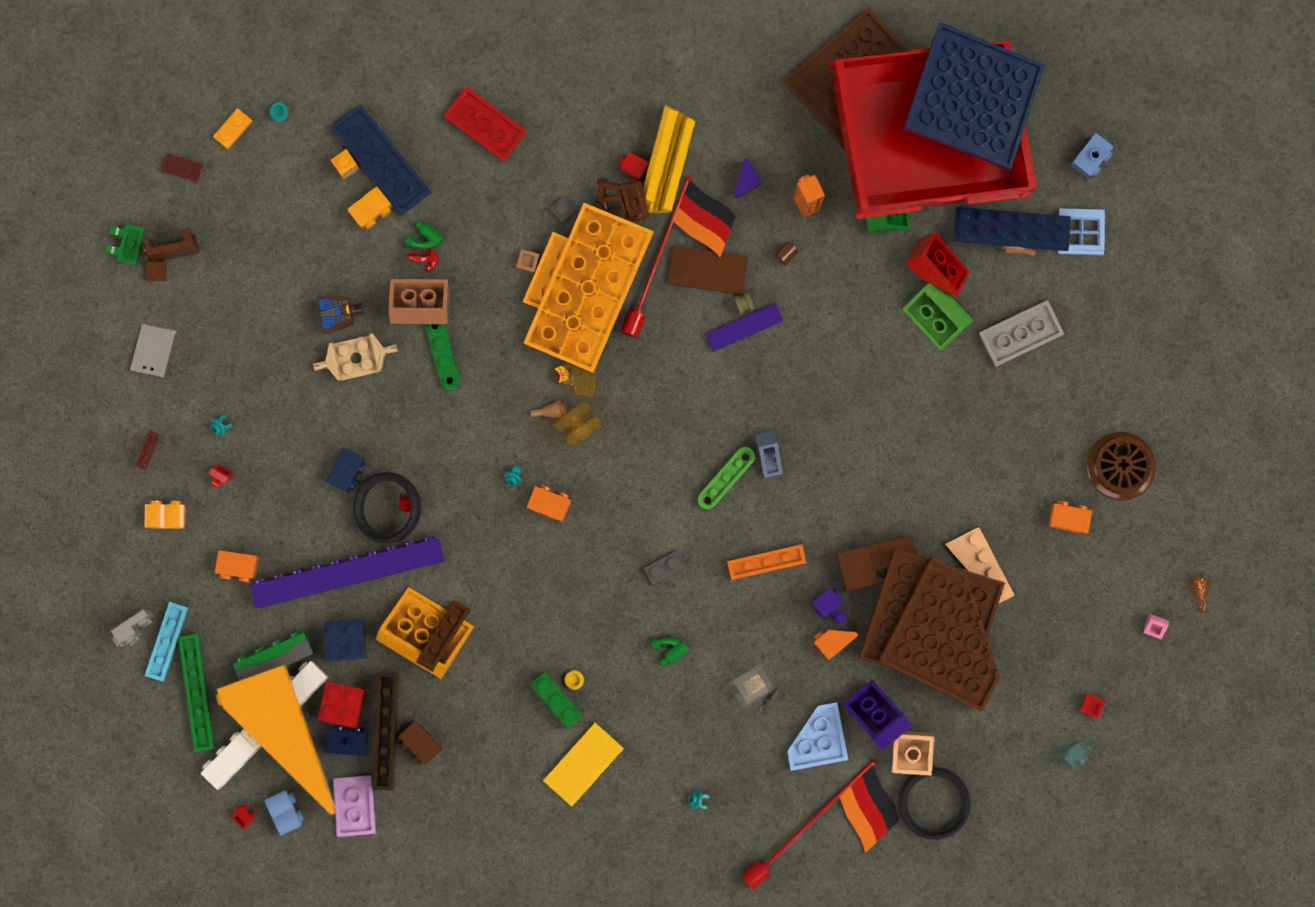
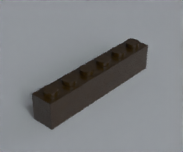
(385, 731)

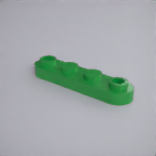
(443, 356)

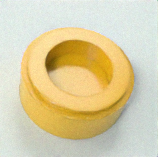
(574, 680)

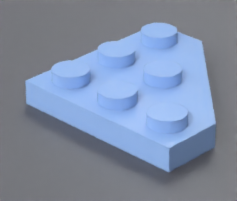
(819, 740)

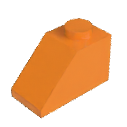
(833, 641)

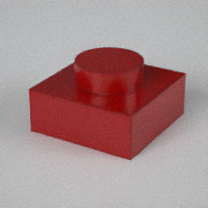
(1092, 706)

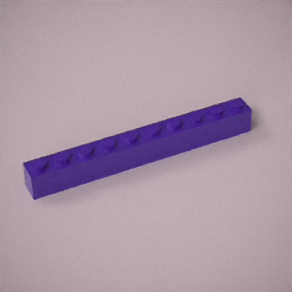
(347, 573)

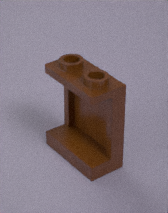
(173, 250)

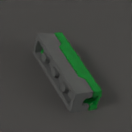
(280, 654)

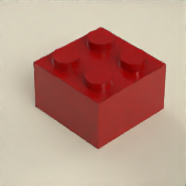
(341, 704)

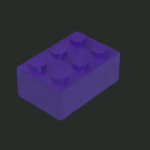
(877, 715)

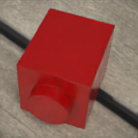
(633, 166)

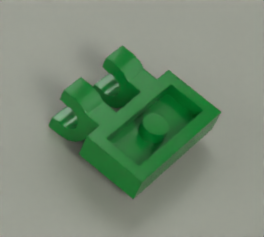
(130, 245)

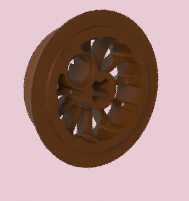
(1104, 486)

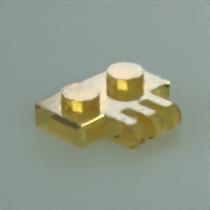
(581, 379)

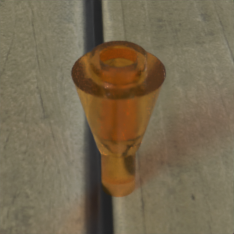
(1201, 588)

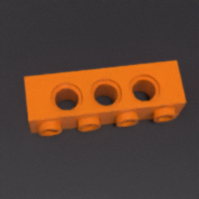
(808, 195)

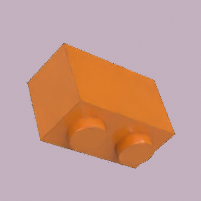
(548, 503)
(1070, 518)
(236, 565)

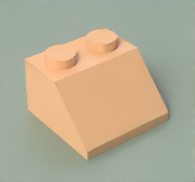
(913, 753)

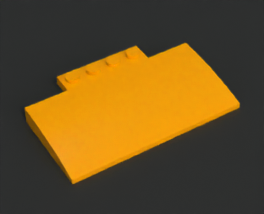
(584, 286)

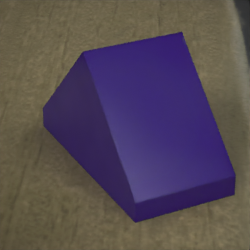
(747, 180)

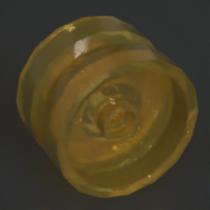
(577, 422)

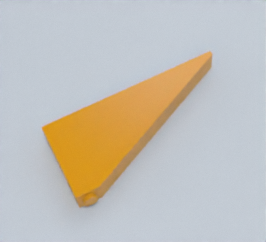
(273, 717)

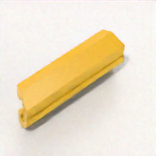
(667, 160)

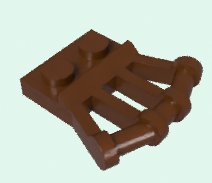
(630, 196)

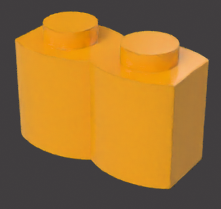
(370, 208)
(165, 516)

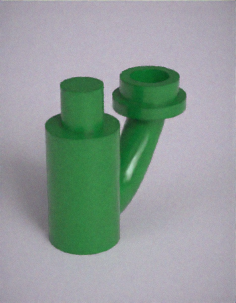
(431, 234)
(673, 654)

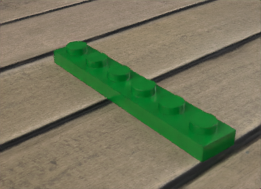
(196, 692)

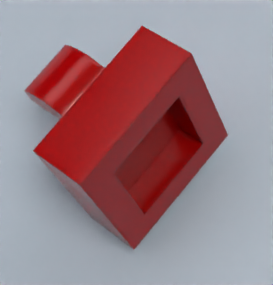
(220, 475)
(242, 817)

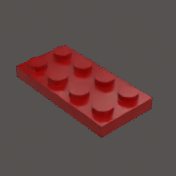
(485, 124)

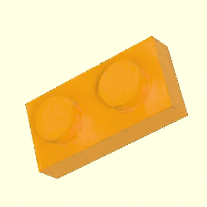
(232, 128)

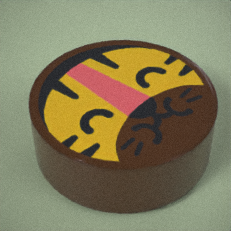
(557, 374)

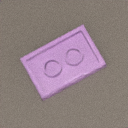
(354, 806)

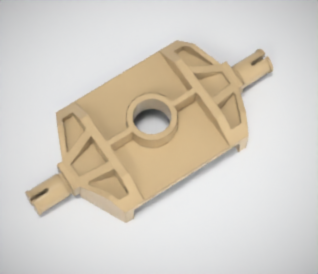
(339, 357)

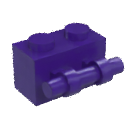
(827, 604)

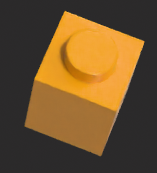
(344, 164)

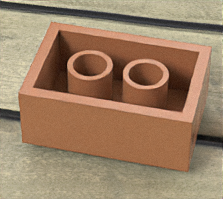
(419, 301)

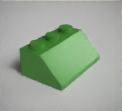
(937, 315)

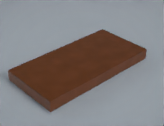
(707, 271)

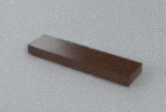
(443, 636)

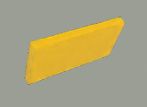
(583, 764)

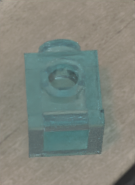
(1077, 754)

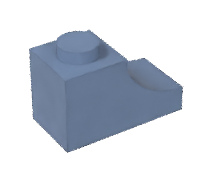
(769, 454)

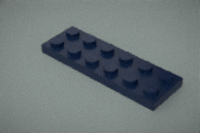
(381, 160)
(1012, 229)

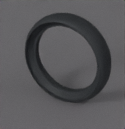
(415, 511)
(937, 834)

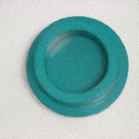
(279, 112)

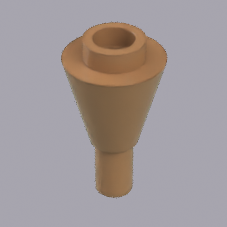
(1018, 250)
(554, 410)

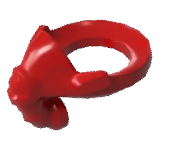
(429, 256)

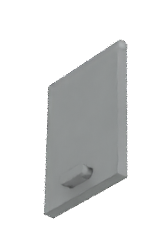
(153, 350)

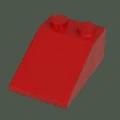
(937, 264)

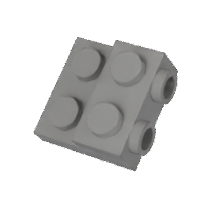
(129, 631)

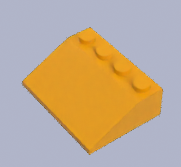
(412, 626)

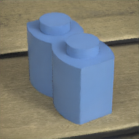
(284, 812)

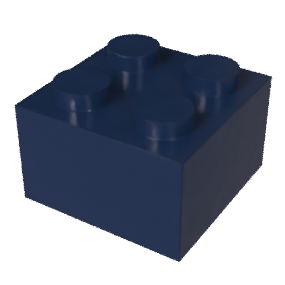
(345, 640)

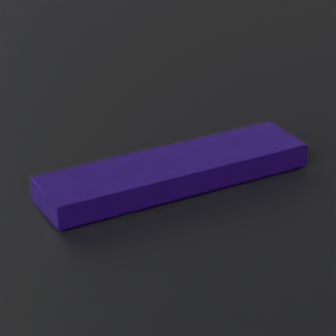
(744, 327)

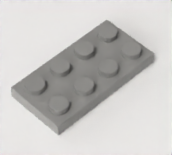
(1021, 333)

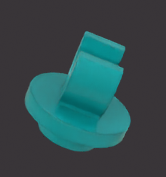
(217, 426)
(513, 477)
(695, 799)

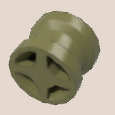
(743, 303)

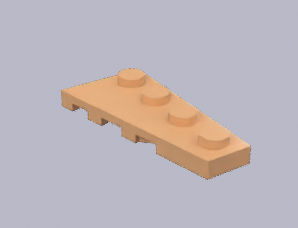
(977, 557)

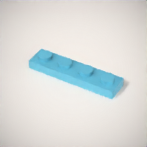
(166, 641)

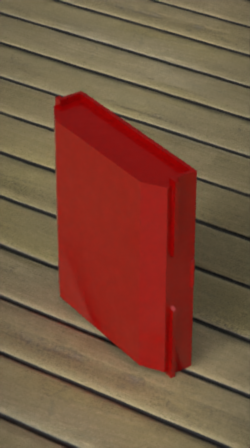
(899, 169)

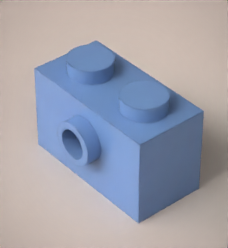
(1092, 155)

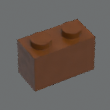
(420, 743)

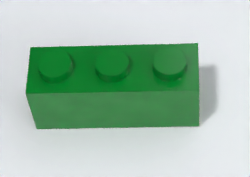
(556, 700)

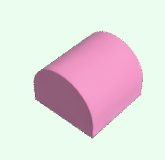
(1156, 626)

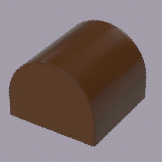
(786, 253)

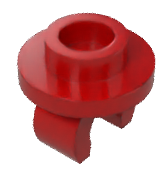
(404, 505)

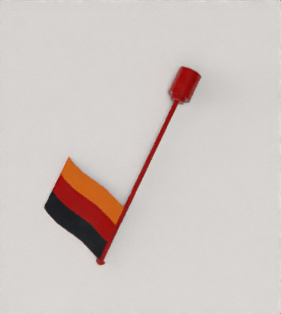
(700, 219)
(865, 807)

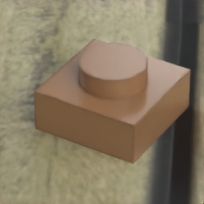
(527, 261)

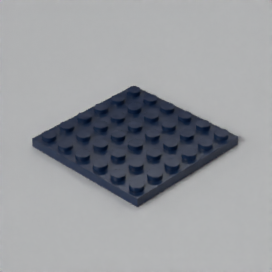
(974, 96)

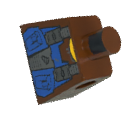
(337, 312)

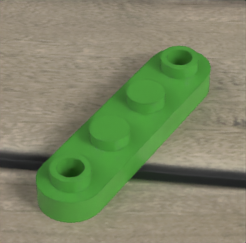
(726, 478)

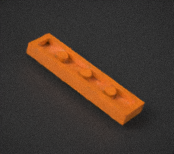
(766, 562)

